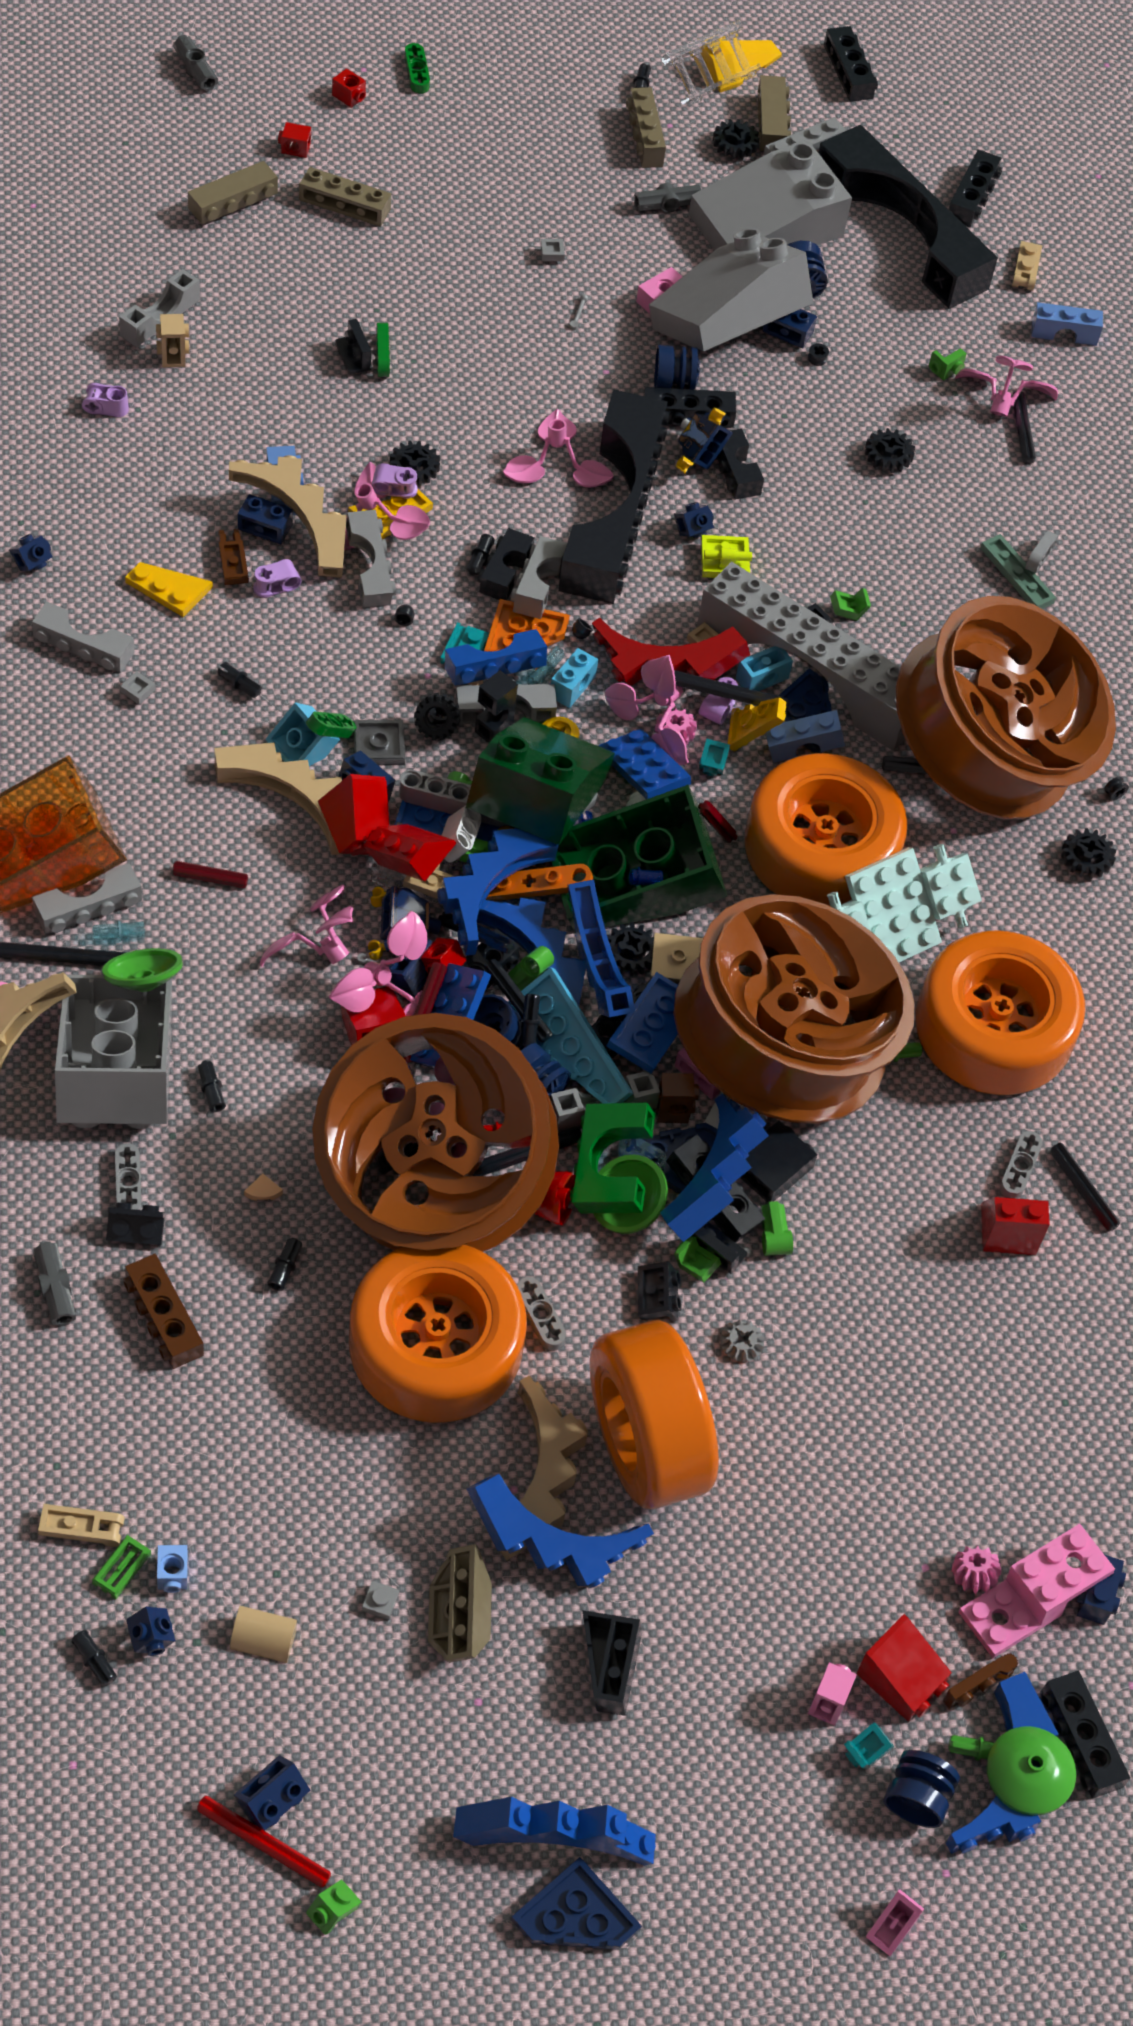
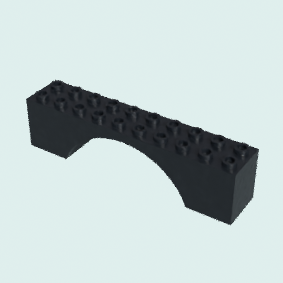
(957, 260)
(599, 549)

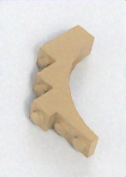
(306, 501)
(264, 768)
(24, 1005)
(556, 1441)

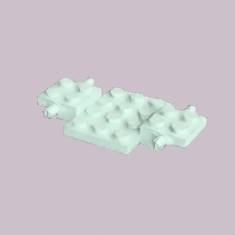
(903, 901)

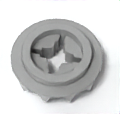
(742, 1351)

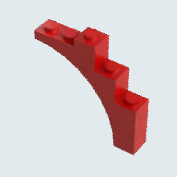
(704, 659)

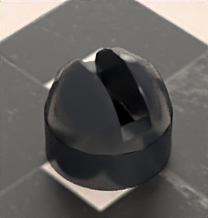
(404, 615)
(581, 629)

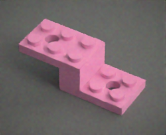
(1036, 1590)

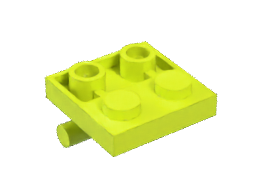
(720, 551)

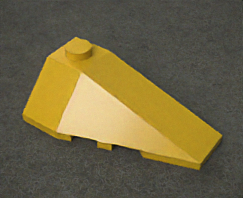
(756, 52)

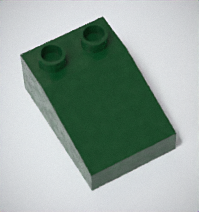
(538, 779)
(652, 835)

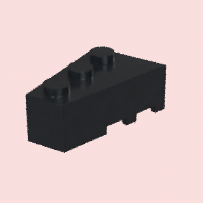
(612, 1656)

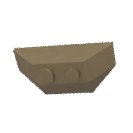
(460, 1605)

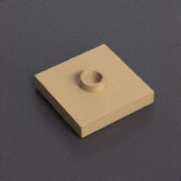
(673, 955)

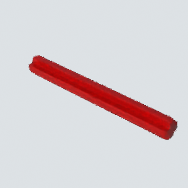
(264, 1841)

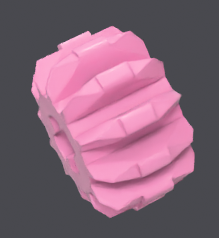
(680, 721)
(976, 1569)

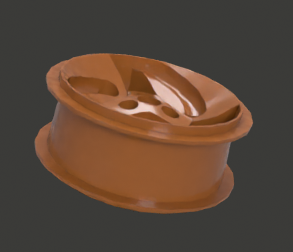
(1027, 685)
(808, 977)
(461, 1208)

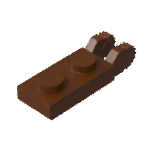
(233, 559)
(981, 1680)

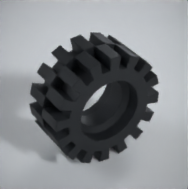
(449, 708)

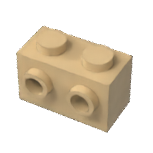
(172, 344)

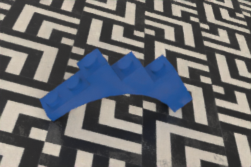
(507, 853)
(525, 927)
(603, 974)
(725, 1163)
(512, 1524)
(1019, 1708)
(554, 1823)

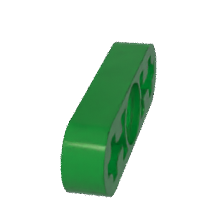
(414, 75)
(383, 354)
(331, 724)

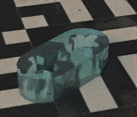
(644, 1149)

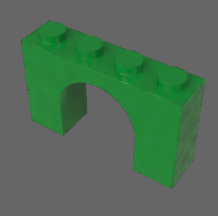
(601, 1127)

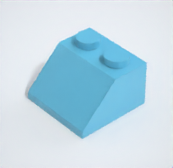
(295, 738)

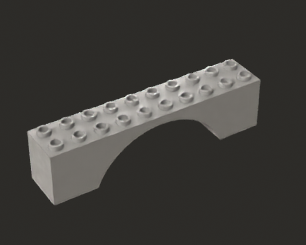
(770, 617)

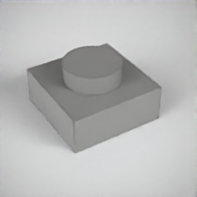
(552, 250)
(138, 687)
(380, 1600)

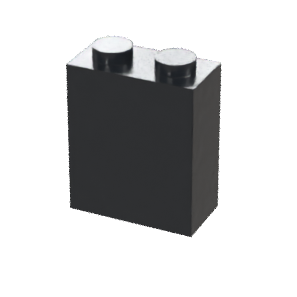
(778, 1162)

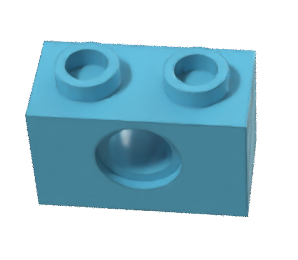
(764, 669)
(574, 677)

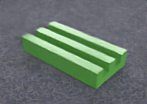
(108, 1586)

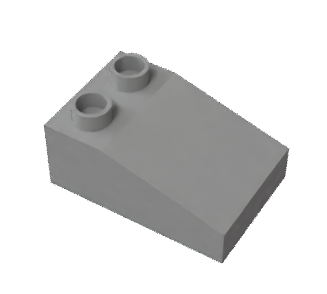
(780, 194)
(734, 291)
(113, 1055)

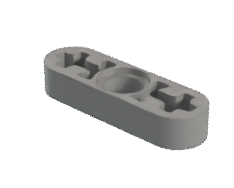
(1041, 551)
(1029, 1159)
(134, 1171)
(540, 1325)

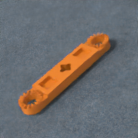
(546, 882)

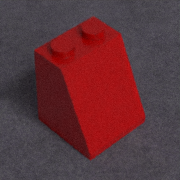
(355, 811)
(382, 1011)
(1014, 1225)
(905, 1670)

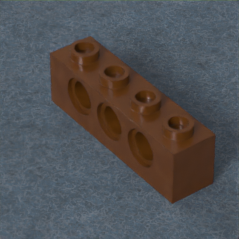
(150, 1273)

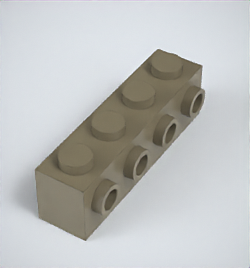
(773, 110)
(646, 127)
(232, 192)
(345, 196)

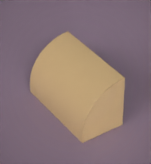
(263, 1634)

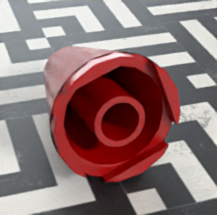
(556, 1202)

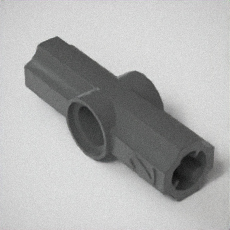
(195, 62)
(665, 197)
(54, 1284)

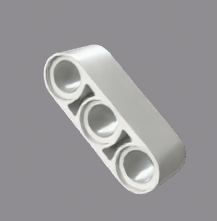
(462, 828)

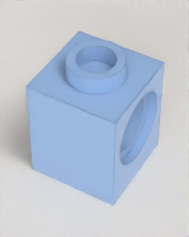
(172, 1556)

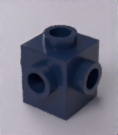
(694, 520)
(31, 552)
(150, 1630)

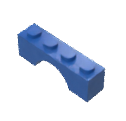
(470, 665)

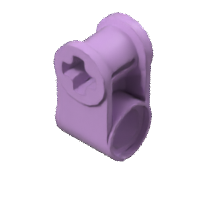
(107, 400)
(392, 479)
(278, 577)
(716, 707)

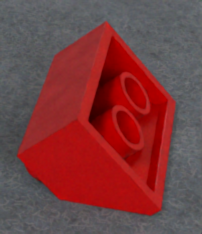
(408, 849)

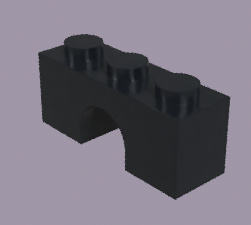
(741, 478)
(511, 550)
(499, 698)

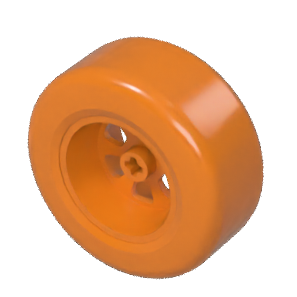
(828, 788)
(992, 1058)
(449, 1385)
(654, 1414)

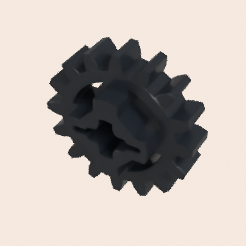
(736, 139)
(889, 450)
(419, 458)
(1088, 853)
(632, 948)

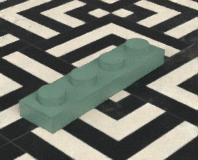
(1014, 570)

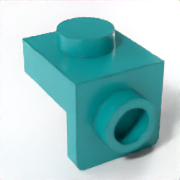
(714, 757)
(868, 1747)

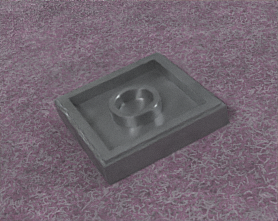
(381, 741)

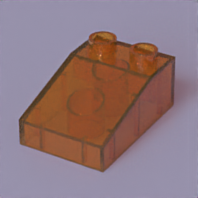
(53, 835)

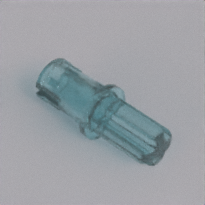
(539, 674)
(118, 930)

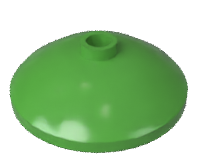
(142, 969)
(654, 1199)
(1020, 1783)

